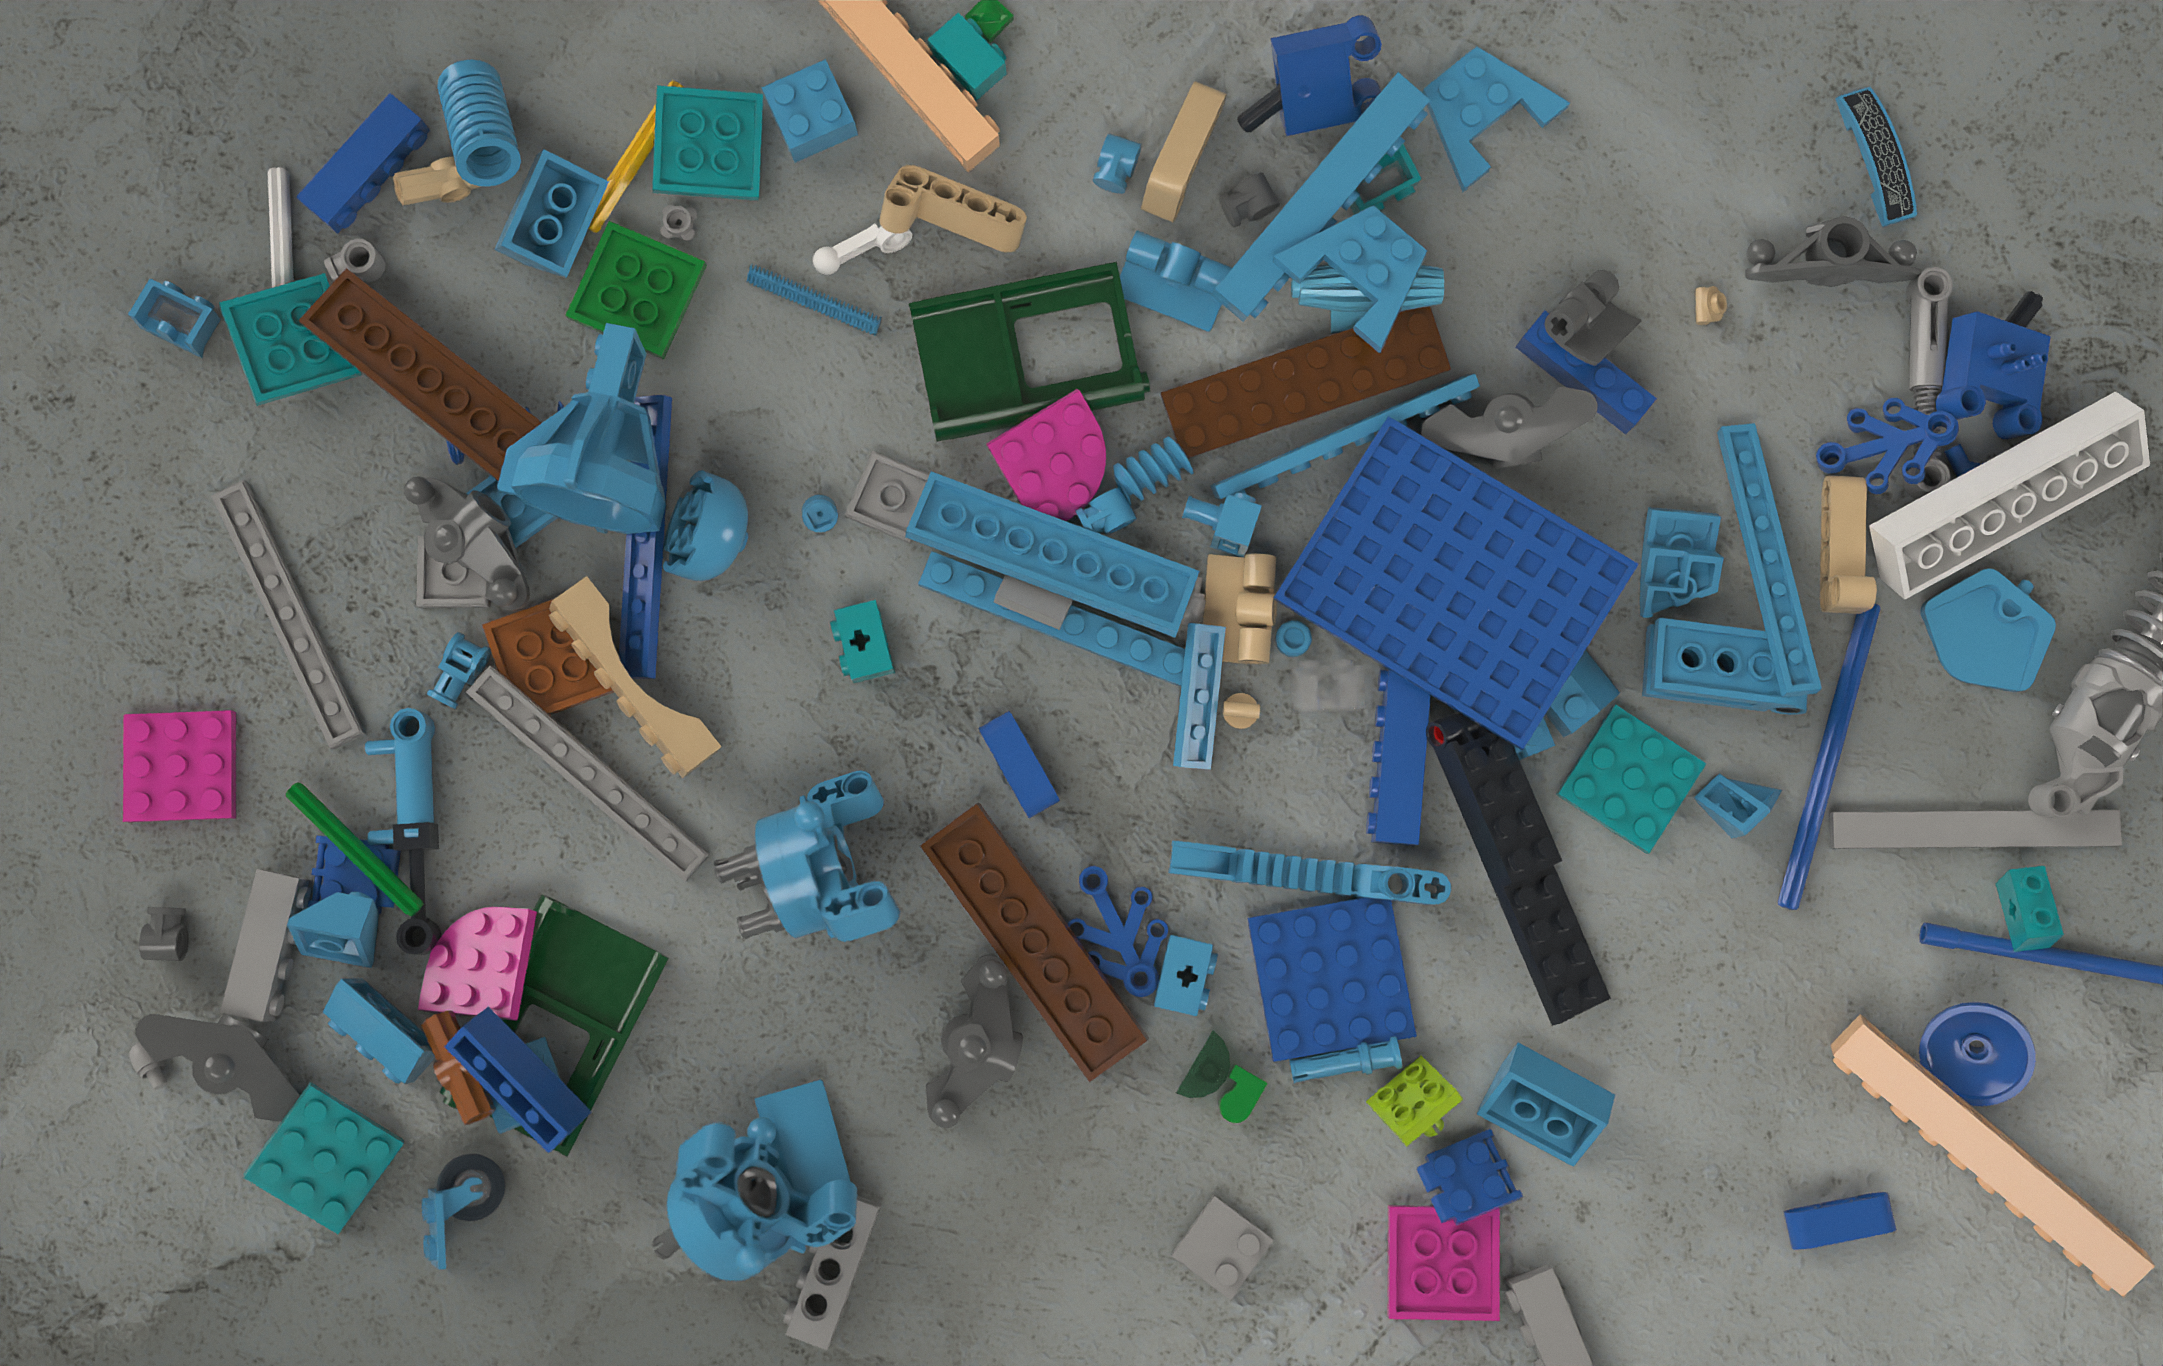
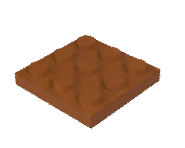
(542, 660)

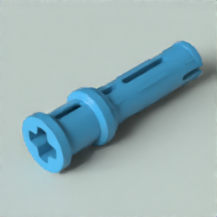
(1363, 1058)

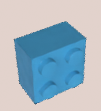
(810, 111)

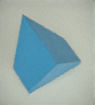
(1736, 804)

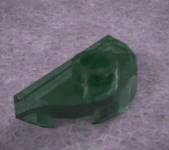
(1207, 1070)

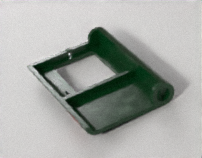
(975, 359)
(593, 982)

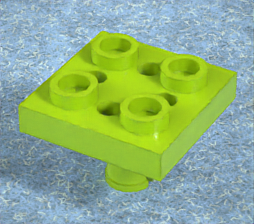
(1415, 1101)

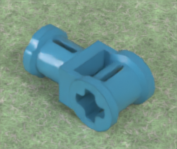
(459, 669)

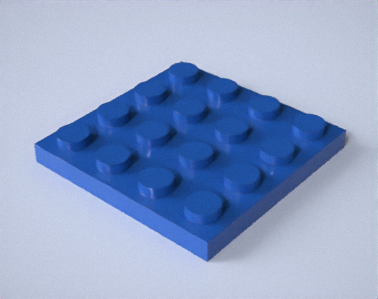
(1331, 977)

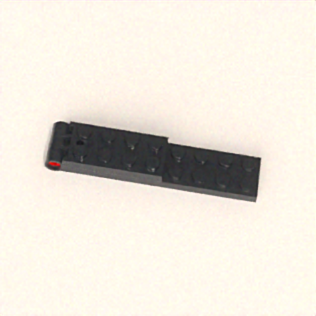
(1519, 863)

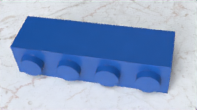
(364, 163)
(1617, 395)
(517, 1079)

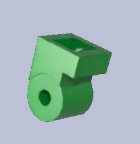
(1239, 1102)

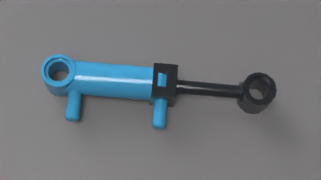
(415, 815)

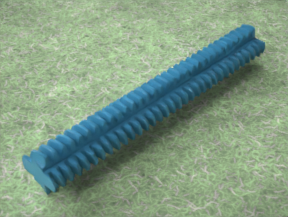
(813, 300)

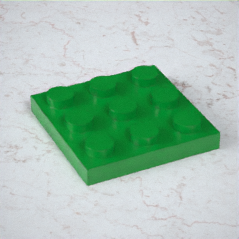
(637, 287)

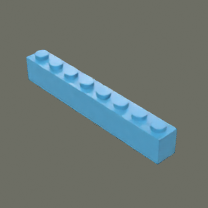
(1322, 194)

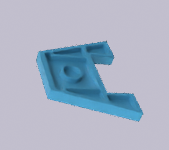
(1473, 98)
(1372, 256)

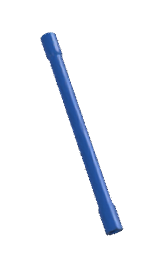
(1954, 938)

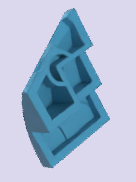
(1678, 558)

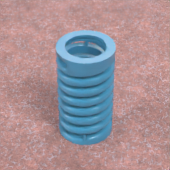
(478, 123)

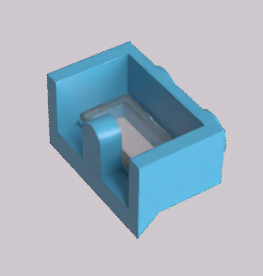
(175, 317)

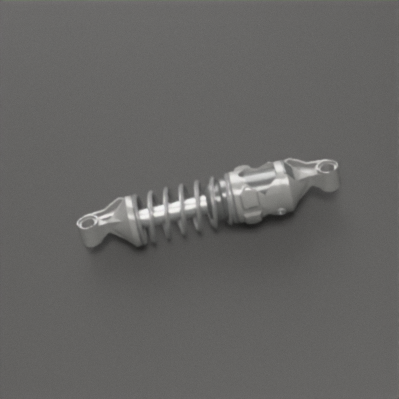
(2107, 713)

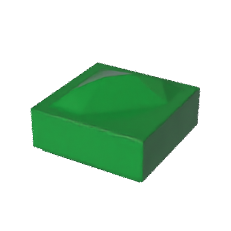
(990, 17)

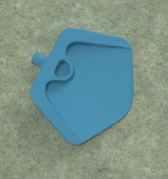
(1989, 631)

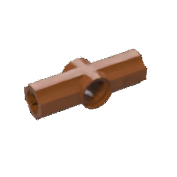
(468, 1094)

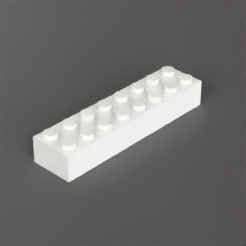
(2010, 495)

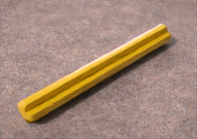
(626, 168)

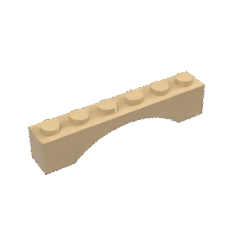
(586, 619)

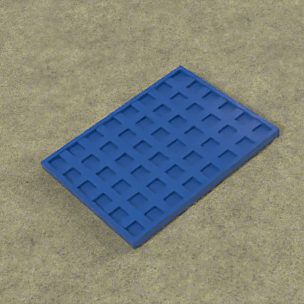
(1455, 582)

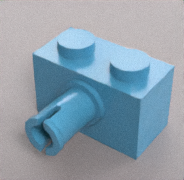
(1231, 521)

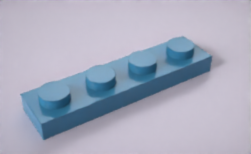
(1199, 696)

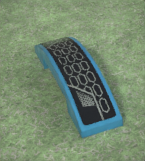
(1882, 155)

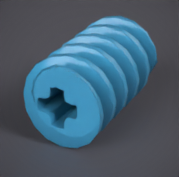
(1151, 469)

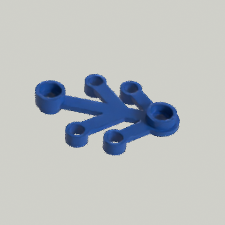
(1892, 441)
(1122, 937)

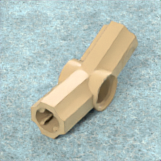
(431, 183)

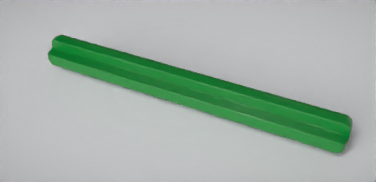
(354, 849)

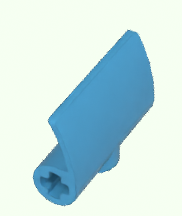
(1172, 280)
(805, 1136)

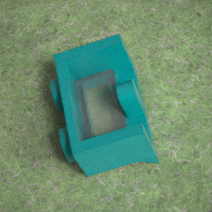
(1394, 180)

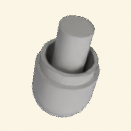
(1196, 605)
(147, 1067)

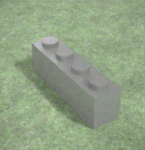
(265, 947)
(1546, 1318)

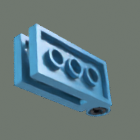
(1746, 657)

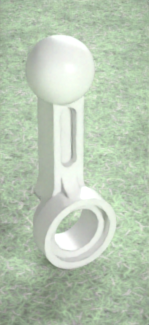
(828, 259)

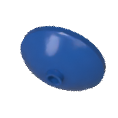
(1983, 1073)

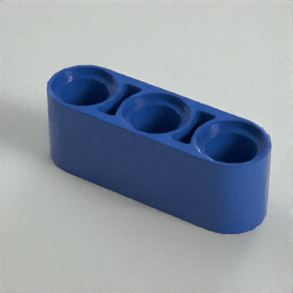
(1019, 764)
(1840, 1220)

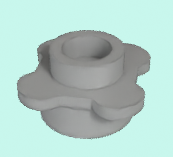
(674, 213)

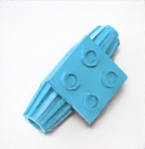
(1331, 291)

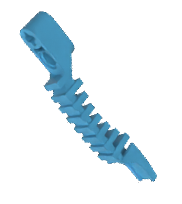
(1307, 874)

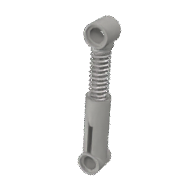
(1928, 362)

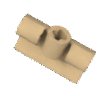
(1242, 600)

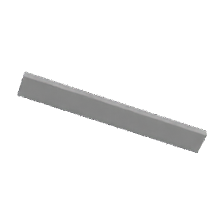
(288, 614)
(587, 773)
(1973, 829)

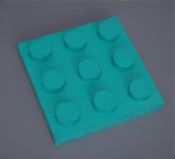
(707, 143)
(276, 348)
(1631, 779)
(323, 1158)

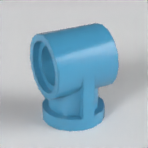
(1116, 163)
(1107, 513)

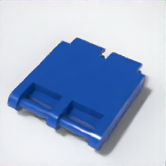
(345, 877)
(1468, 1179)

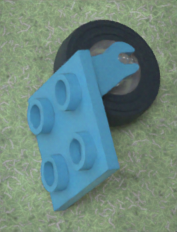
(467, 1190)

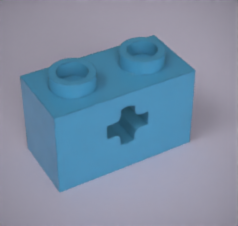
(1178, 954)

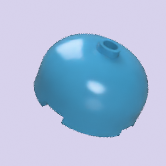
(719, 532)

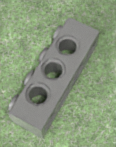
(820, 1327)

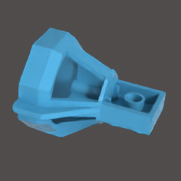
(579, 455)

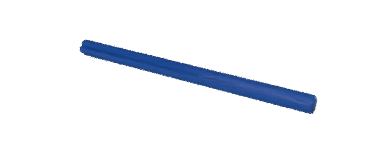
(1828, 759)

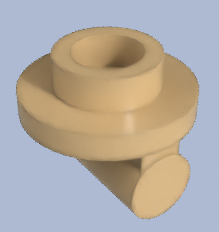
(1709, 305)
(1241, 710)

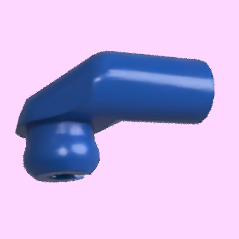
(1959, 460)

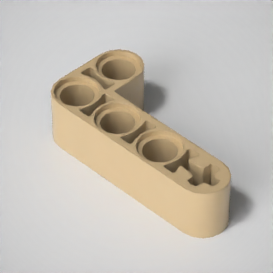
(1182, 151)
(951, 206)
(1843, 547)

